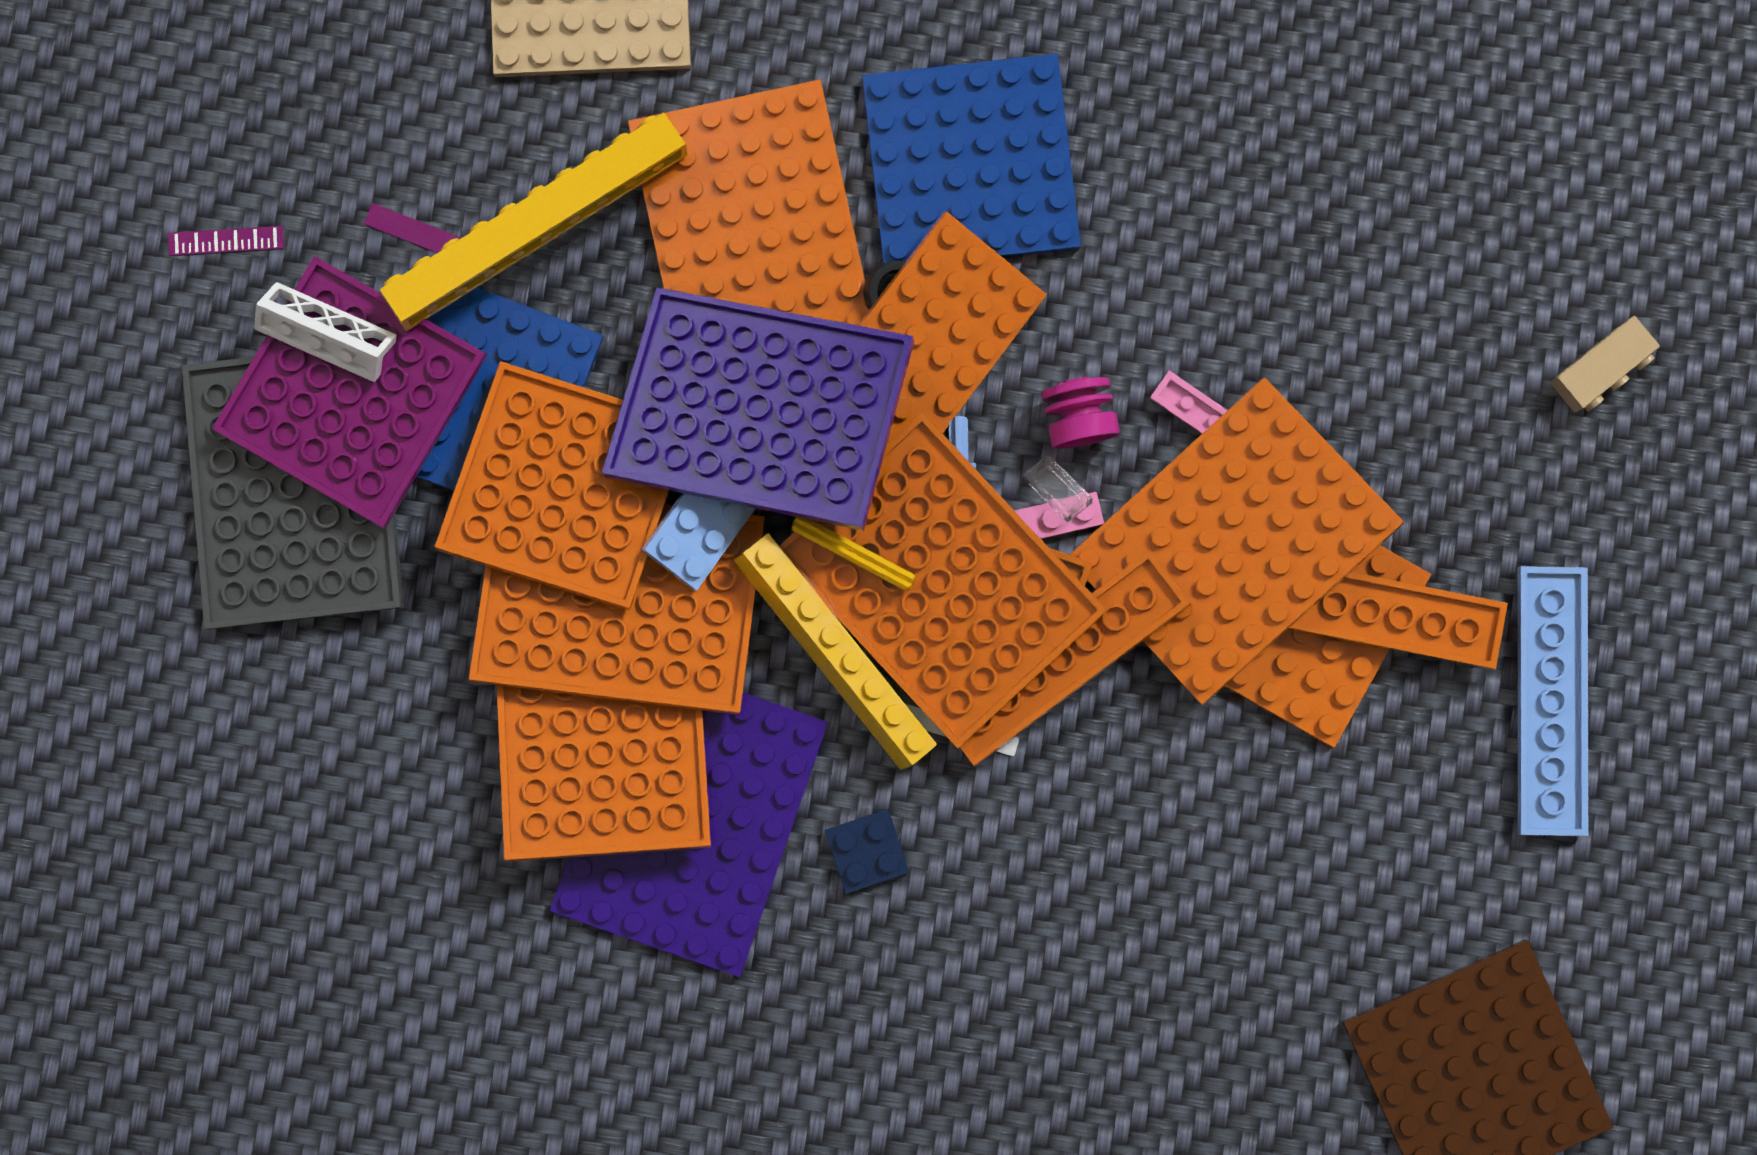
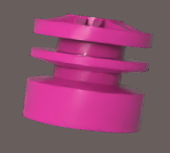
(1080, 412)

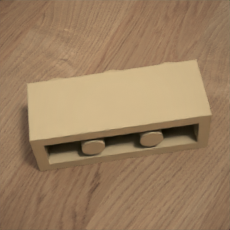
(1605, 365)

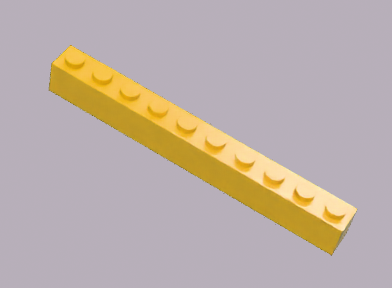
(533, 221)

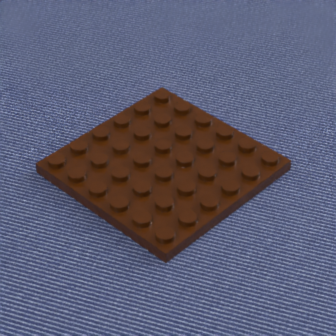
(1479, 1063)

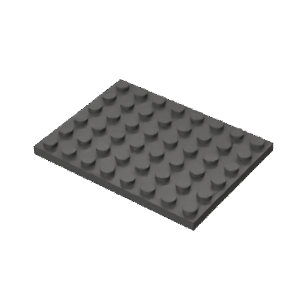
(267, 538)

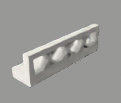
(318, 334)

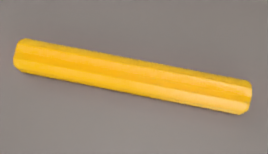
(853, 552)

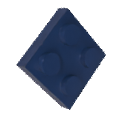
(867, 851)

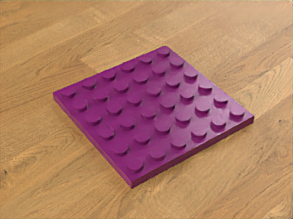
(339, 429)

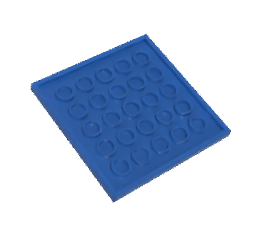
(973, 144)
(509, 335)

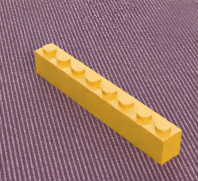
(835, 652)

